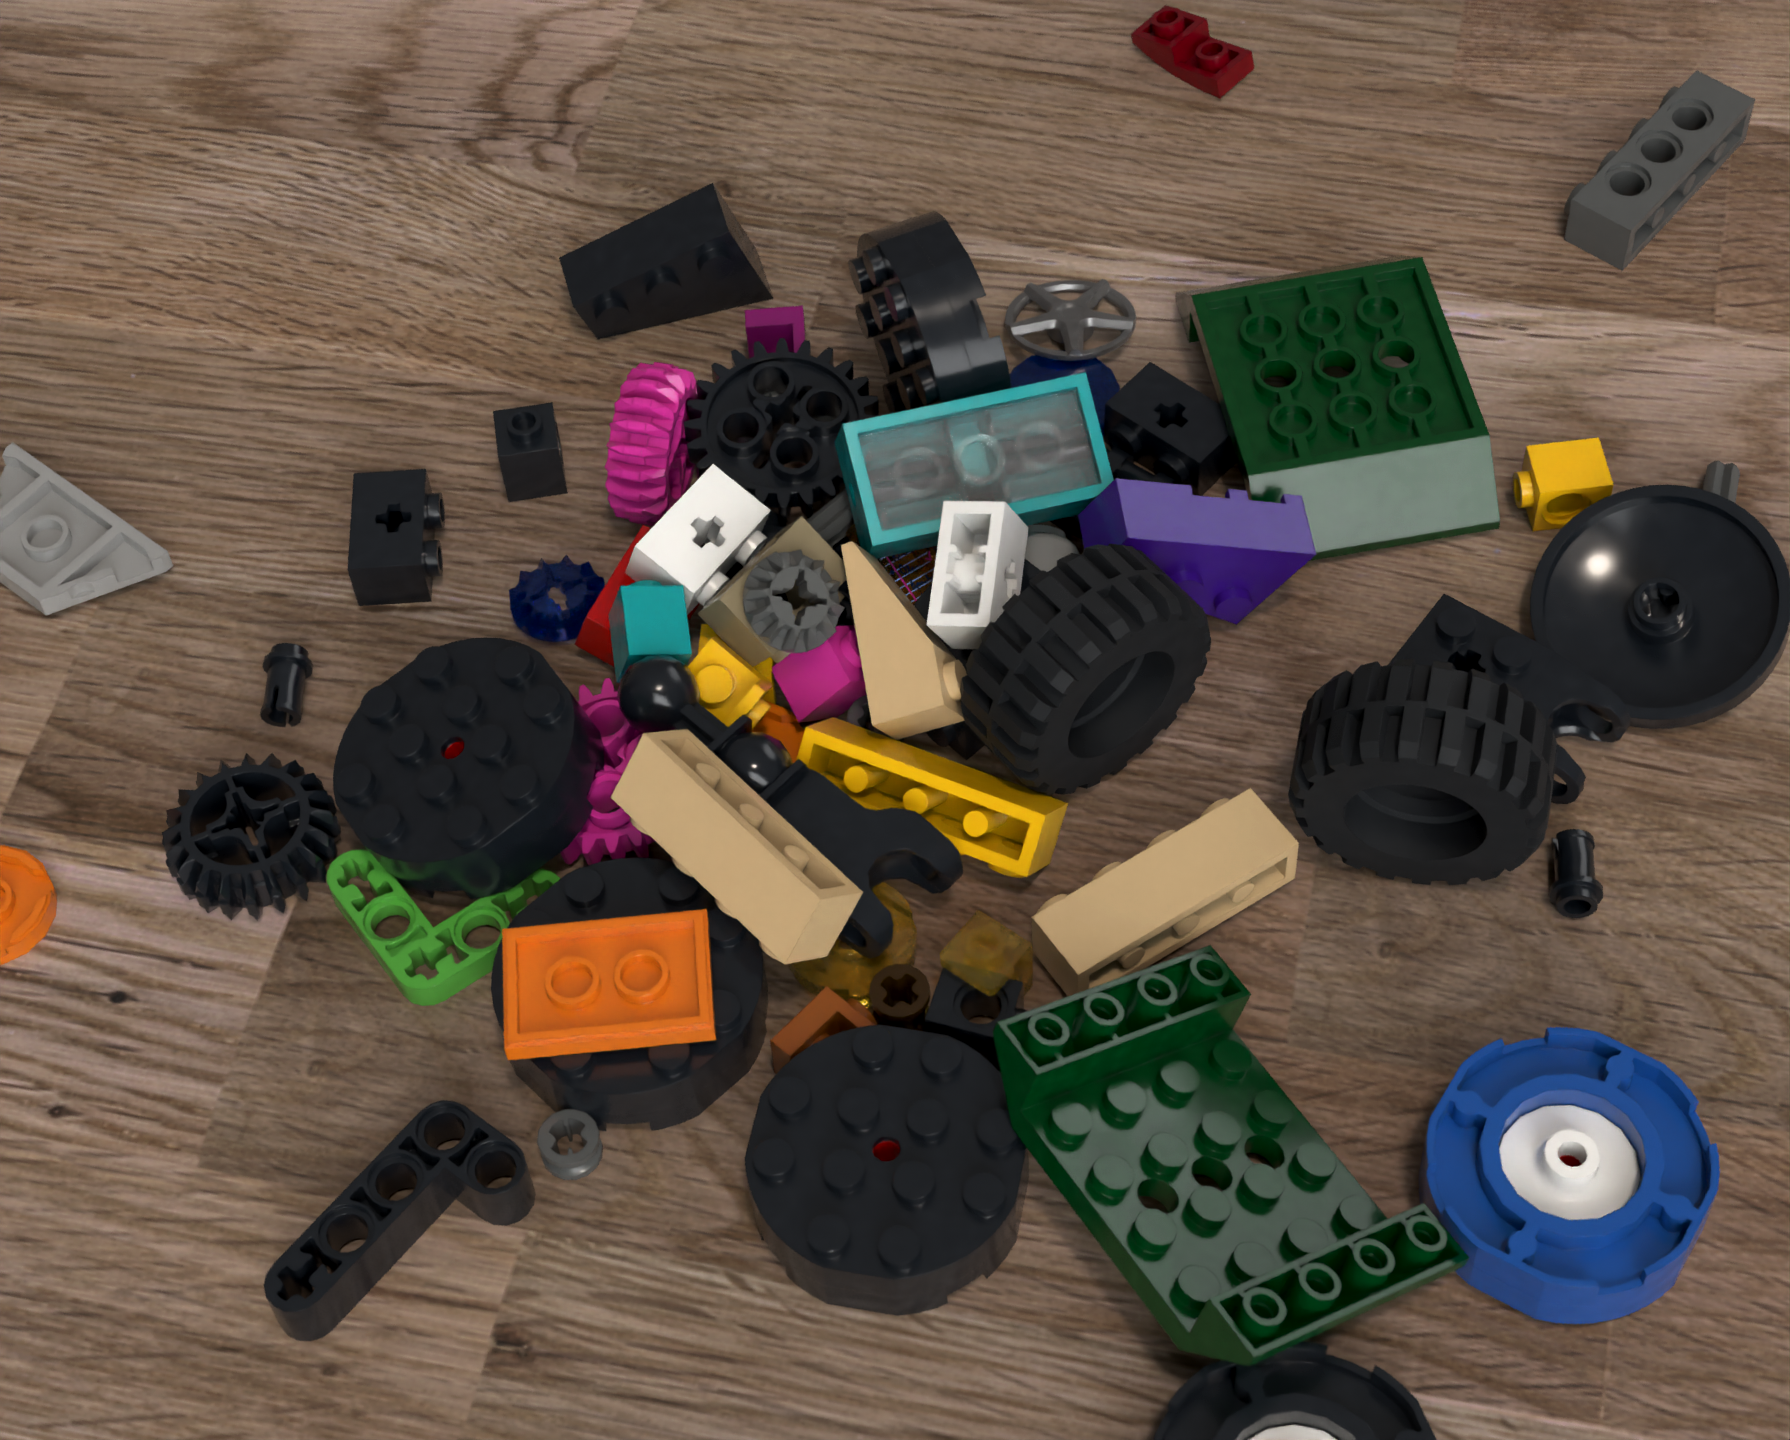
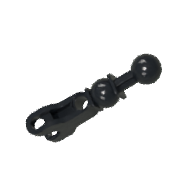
(861, 842)

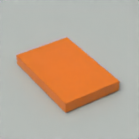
(607, 984)

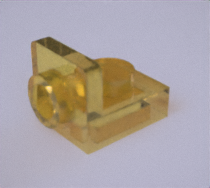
(988, 955)

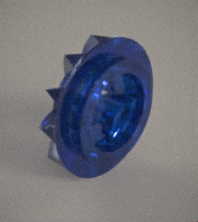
(539, 614)

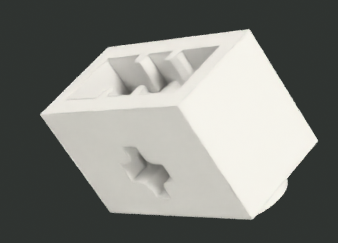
(709, 513)
(975, 569)

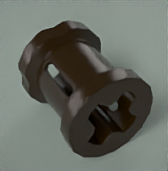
(900, 997)

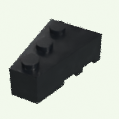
(666, 268)

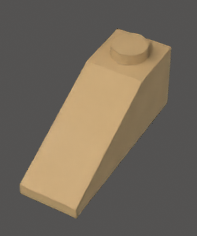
(905, 665)

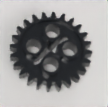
(737, 409)

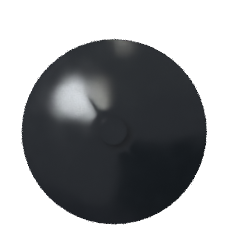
(1665, 602)

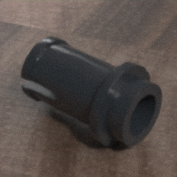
(286, 674)
(1575, 885)

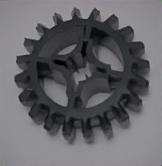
(215, 855)

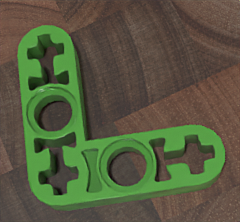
(422, 941)

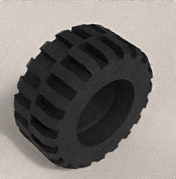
(1084, 668)
(1423, 772)

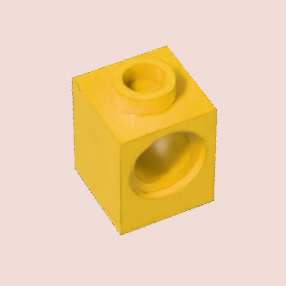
(1561, 481)

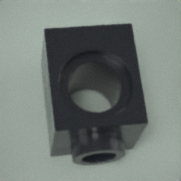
(530, 452)
(959, 1001)

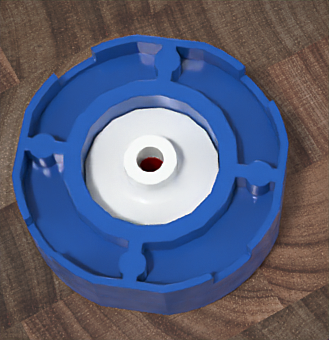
(1569, 1175)

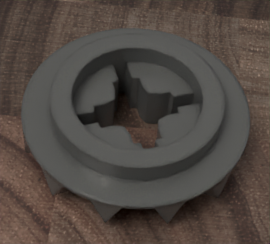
(774, 619)

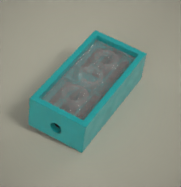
(1014, 445)

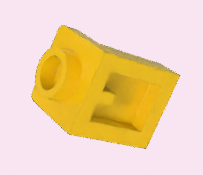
(729, 684)

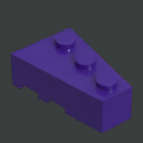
(1214, 548)

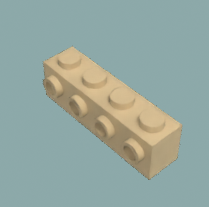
(736, 846)
(1165, 894)

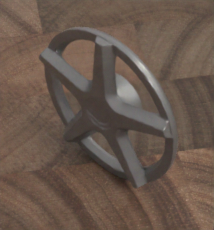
(1070, 320)

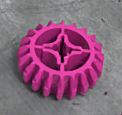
(648, 443)

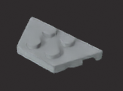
(62, 542)

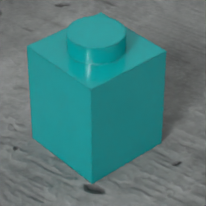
(648, 621)

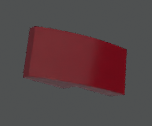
(1185, 49)

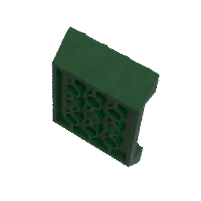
(1370, 452)
(1152, 1085)

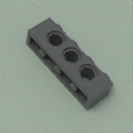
(1657, 169)

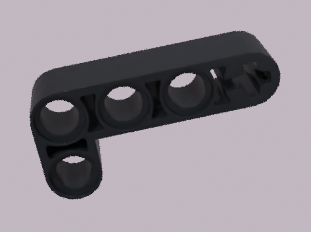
(312, 1300)

